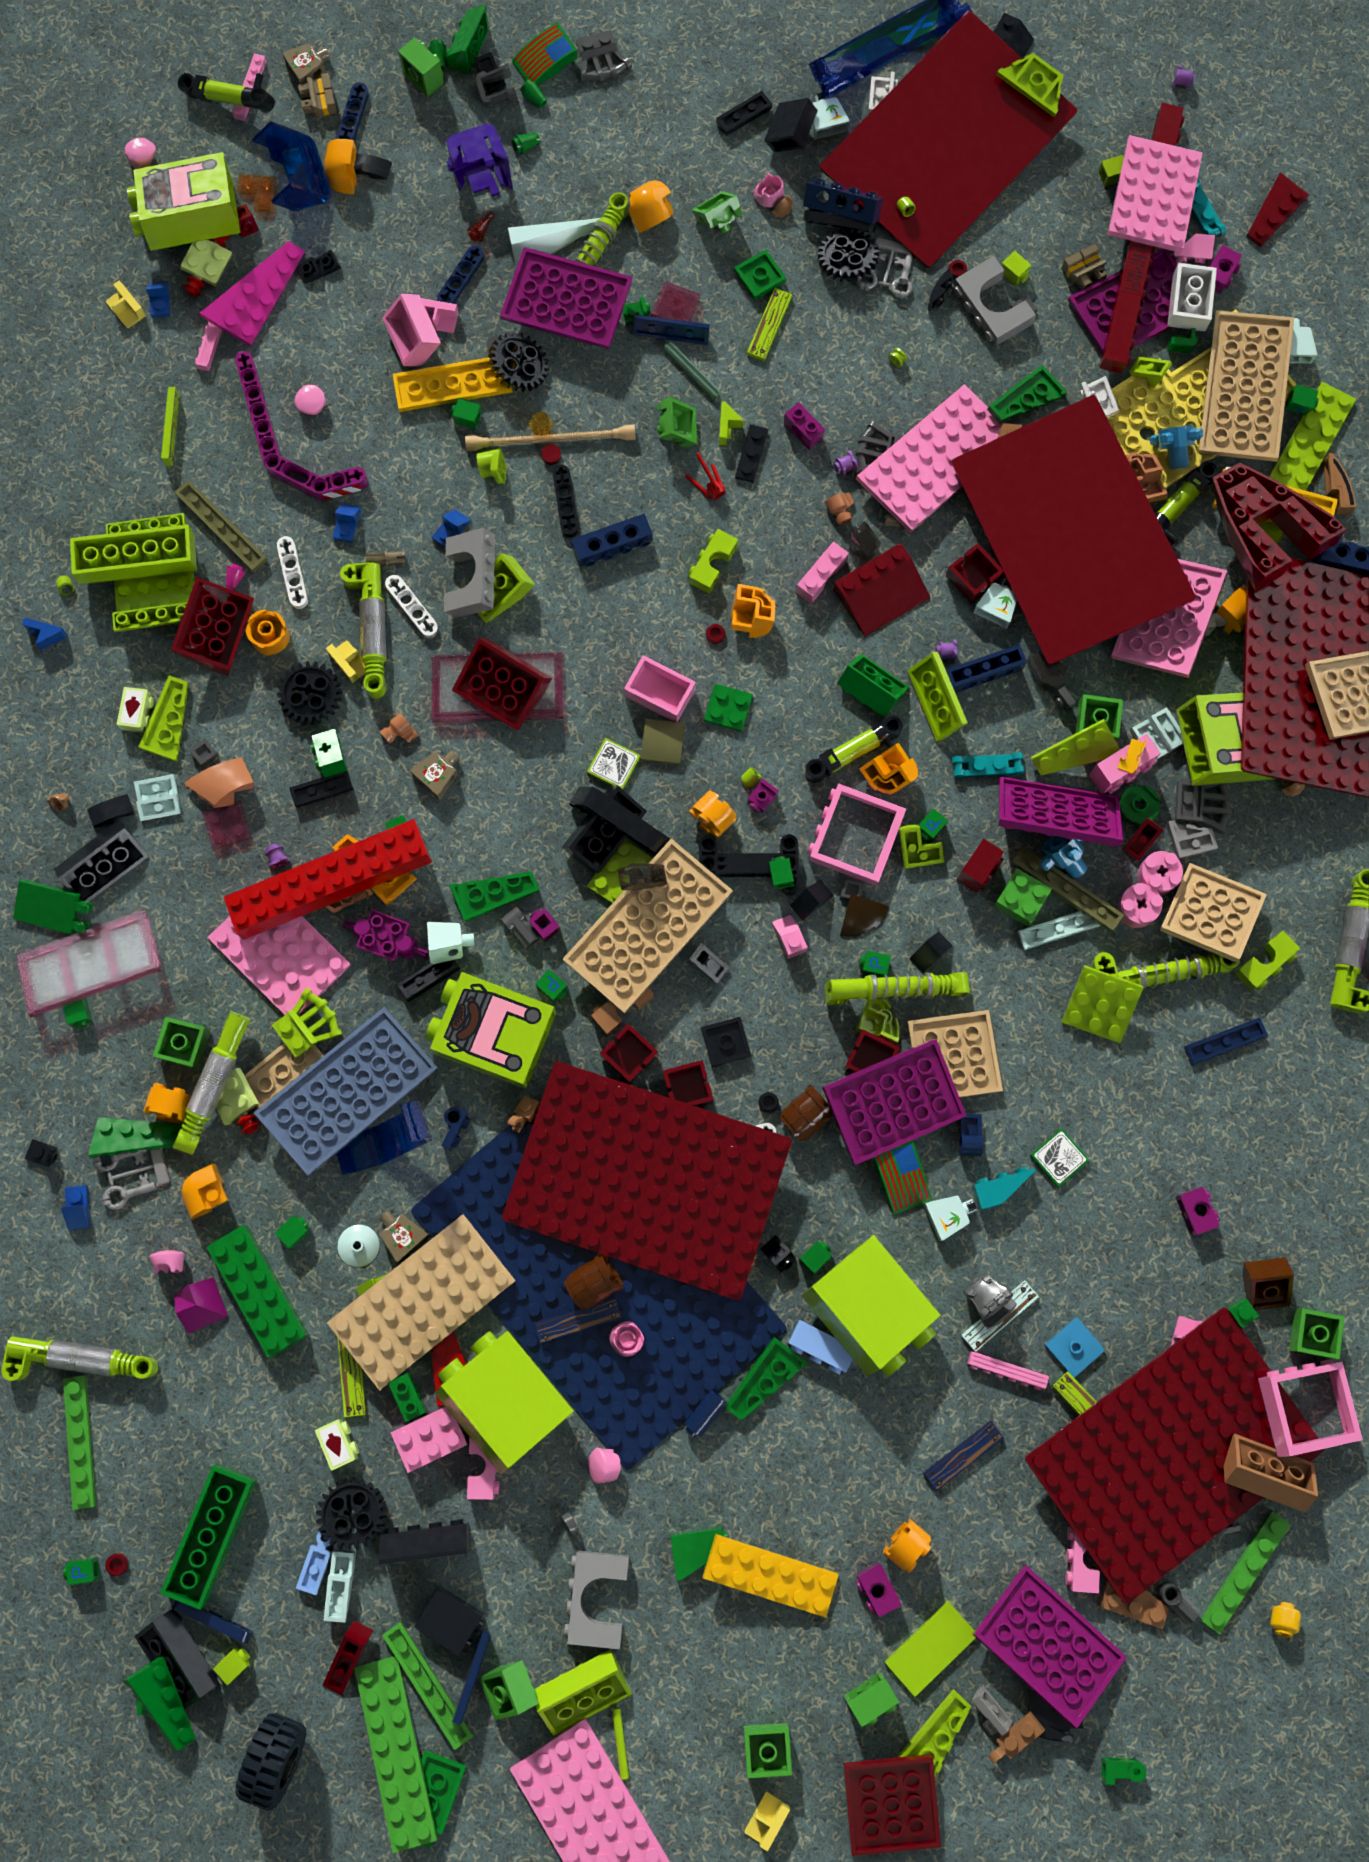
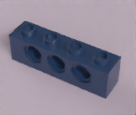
(815, 200)
(637, 525)
(1348, 560)
(987, 668)

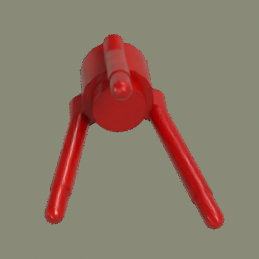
(715, 488)

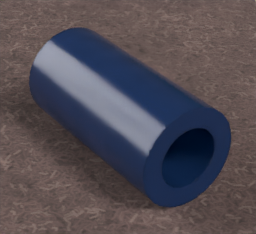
(705, 1414)

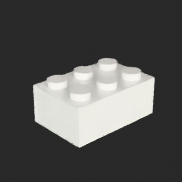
(1192, 297)

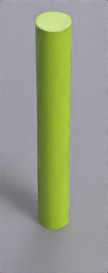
(620, 1743)

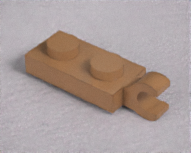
(1017, 1737)

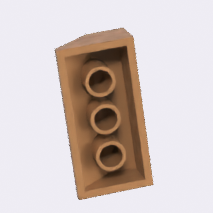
(1262, 1472)

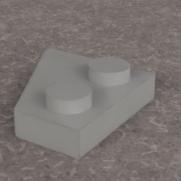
(1191, 840)

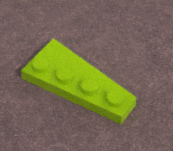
(166, 723)
(1082, 748)
(939, 1730)

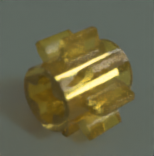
(541, 424)

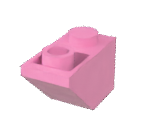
(1196, 249)

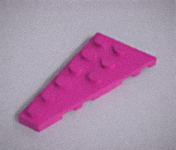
(249, 302)

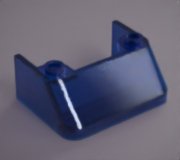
(302, 166)

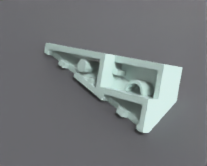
(548, 237)

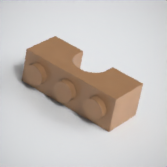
(606, 1015)

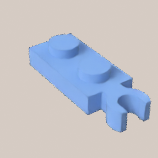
(315, 1566)

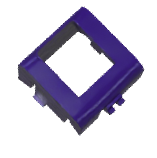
(479, 159)

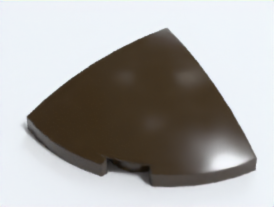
(862, 916)

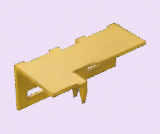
(1133, 751)

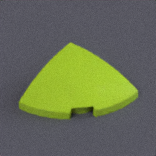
(876, 1013)

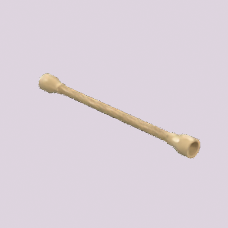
(475, 443)

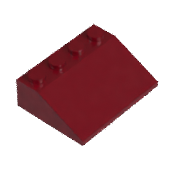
(881, 589)
(212, 626)
(501, 683)

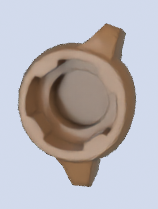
(783, 207)
(1292, 789)
(56, 798)

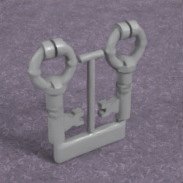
(892, 246)
(158, 1164)

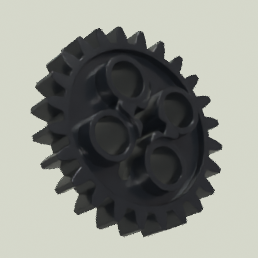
(848, 255)
(505, 361)
(305, 709)
(331, 1518)

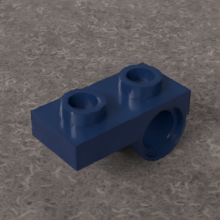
(971, 1135)
(452, 1138)

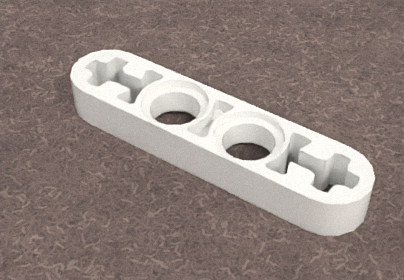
(294, 572)
(412, 606)

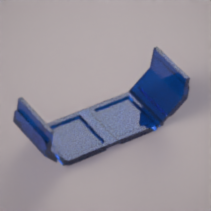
(386, 1140)

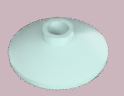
(368, 1250)

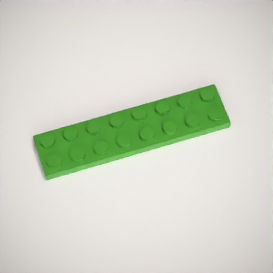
(395, 1754)

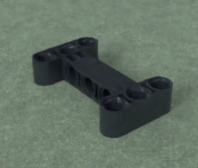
(749, 863)

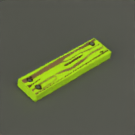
(769, 324)
(170, 426)
(351, 1383)
(1073, 1393)

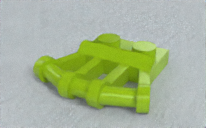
(296, 1033)

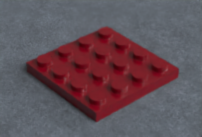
(892, 1805)

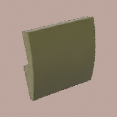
(662, 741)

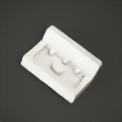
(879, 89)
(1104, 394)

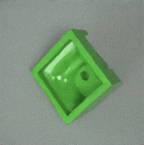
(718, 211)
(677, 422)

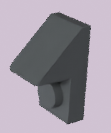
(708, 963)

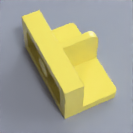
(125, 306)
(348, 660)
(767, 1820)

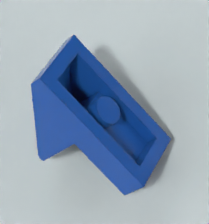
(159, 299)
(346, 523)
(453, 524)
(46, 633)
(77, 1207)

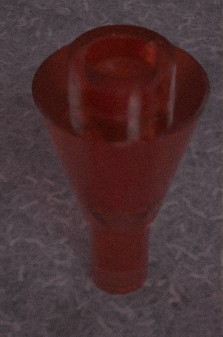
(478, 230)

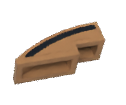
(1338, 485)

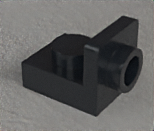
(41, 1153)
(778, 1254)

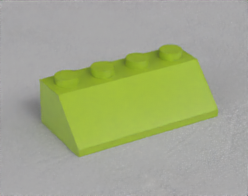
(581, 1692)

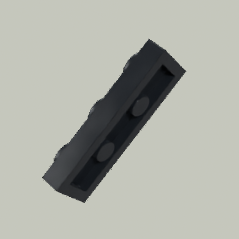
(744, 113)
(751, 453)
(321, 789)
(426, 978)

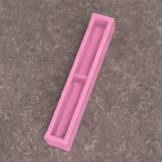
(256, 66)
(208, 347)
(1008, 1370)

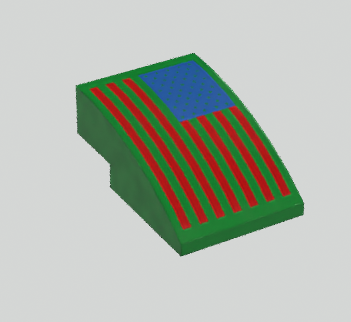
(545, 55)
(902, 1178)

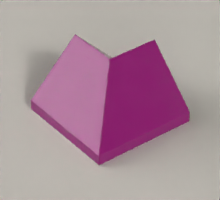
(199, 1305)

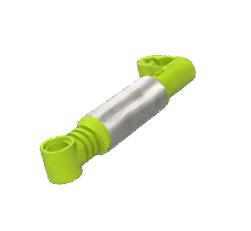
(371, 622)
(1352, 949)
(211, 1082)
(72, 1357)

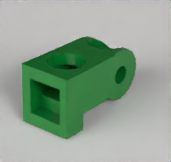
(1123, 1769)

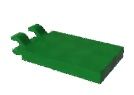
(50, 907)
(442, 1783)

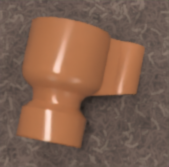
(837, 506)
(399, 727)

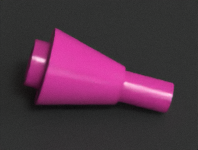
(233, 576)

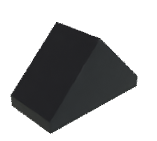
(811, 899)
(930, 951)

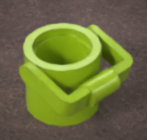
(492, 465)

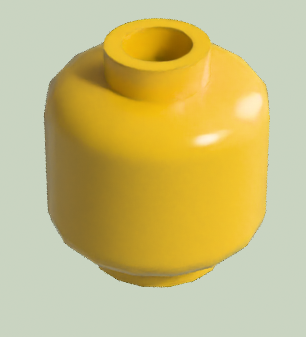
(1285, 1620)

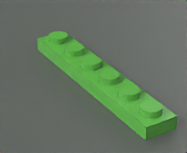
(79, 1442)
(1245, 1572)
(427, 1684)

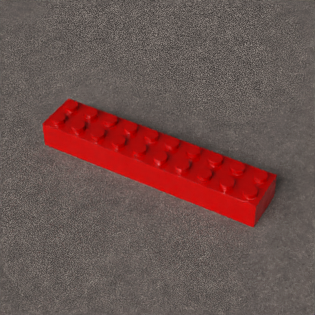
(327, 879)

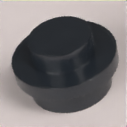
(768, 1102)

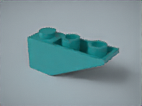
(997, 1191)

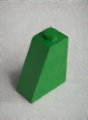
(692, 1549)

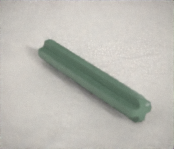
(692, 370)

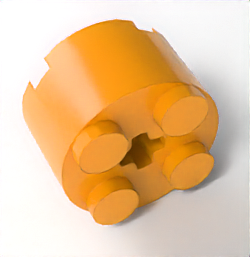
(278, 635)
(713, 814)
(167, 1103)
(908, 1545)

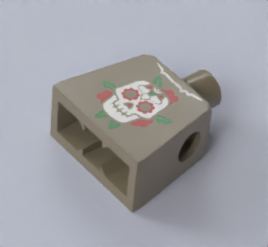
(305, 62)
(436, 773)
(401, 1235)

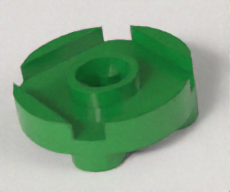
(1139, 793)

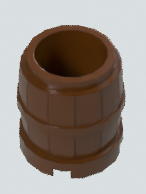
(806, 1114)
(593, 1282)

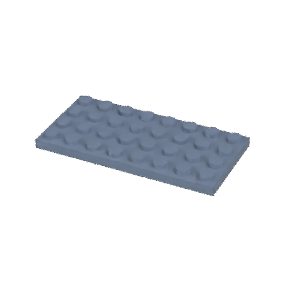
(345, 1091)

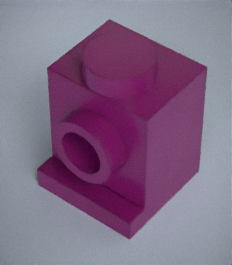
(766, 789)
(543, 916)

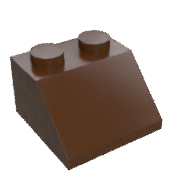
(1268, 1283)

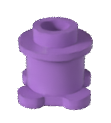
(1183, 78)
(845, 464)
(947, 650)
(276, 856)

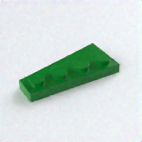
(1030, 393)
(485, 896)
(122, 1135)
(764, 1378)
(159, 1696)

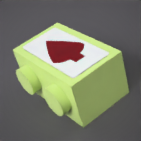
(135, 709)
(337, 1444)

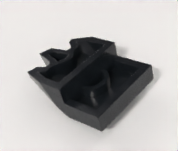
(1055, 1726)

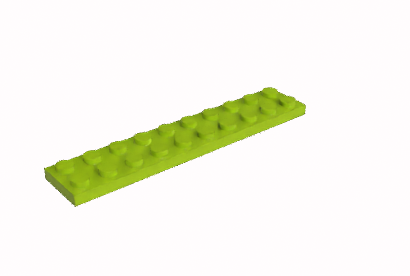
(1310, 444)

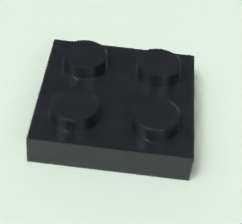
(725, 1042)

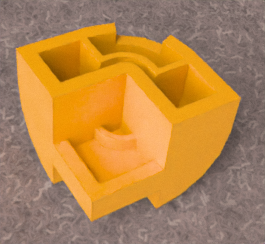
(340, 165)
(649, 205)
(752, 611)
(1234, 611)
(890, 770)
(203, 1191)

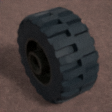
(270, 1761)

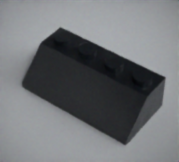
(1014, 34)
(597, 841)
(101, 862)
(424, 1542)
(186, 1663)

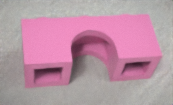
(815, 579)
(482, 1485)
(1079, 1576)

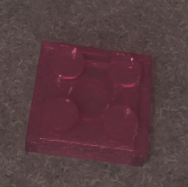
(675, 303)
(227, 825)

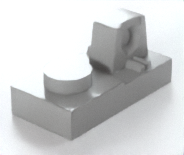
(997, 1719)

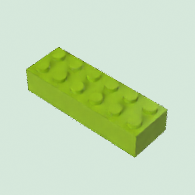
(133, 554)

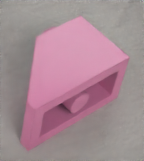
(790, 936)

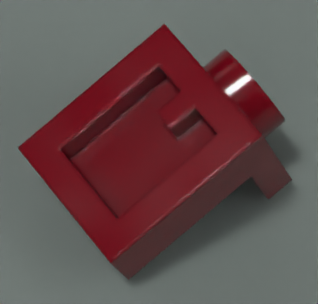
(246, 221)

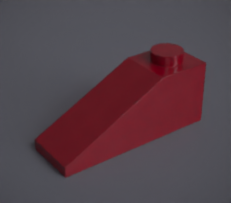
(347, 1657)

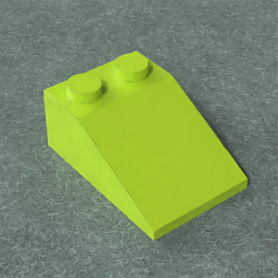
(510, 586)

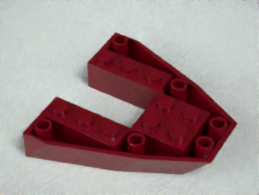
(1251, 498)

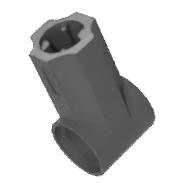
(518, 925)
(1178, 1602)

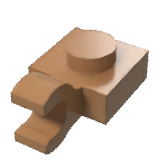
(525, 1111)

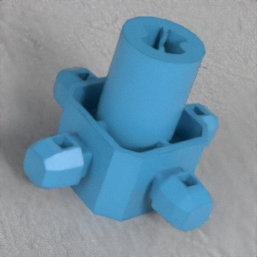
(1176, 443)
(1063, 854)

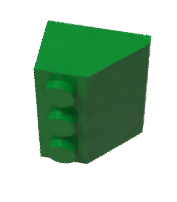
(468, 39)
(872, 685)

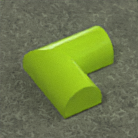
(914, 852)

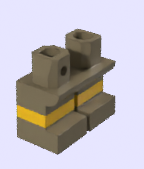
(321, 94)
(1083, 266)

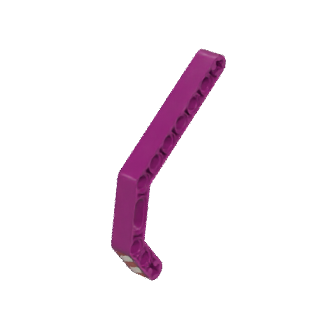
(273, 455)

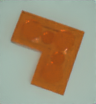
(262, 187)

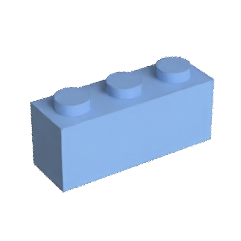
(820, 1347)

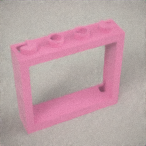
(871, 878)
(1277, 1416)

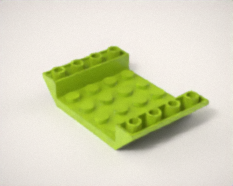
(150, 599)

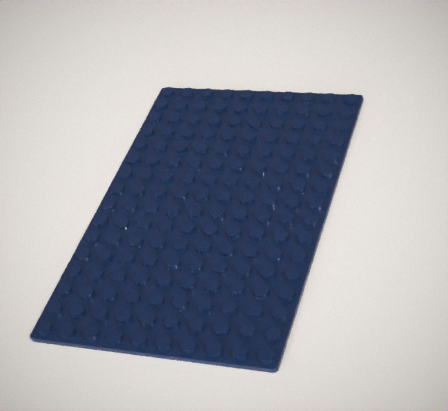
(689, 1333)

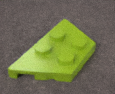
(1035, 81)

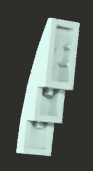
(340, 1582)

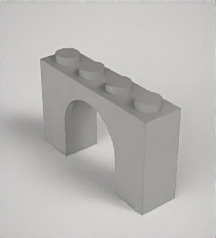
(997, 325)
(479, 593)
(582, 1628)

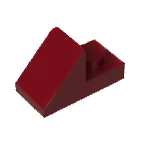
(1143, 839)

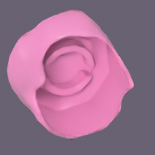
(140, 152)
(769, 191)
(310, 400)
(167, 1259)
(626, 1339)
(604, 1465)

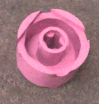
(1165, 863)
(1150, 908)

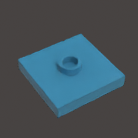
(1074, 1347)

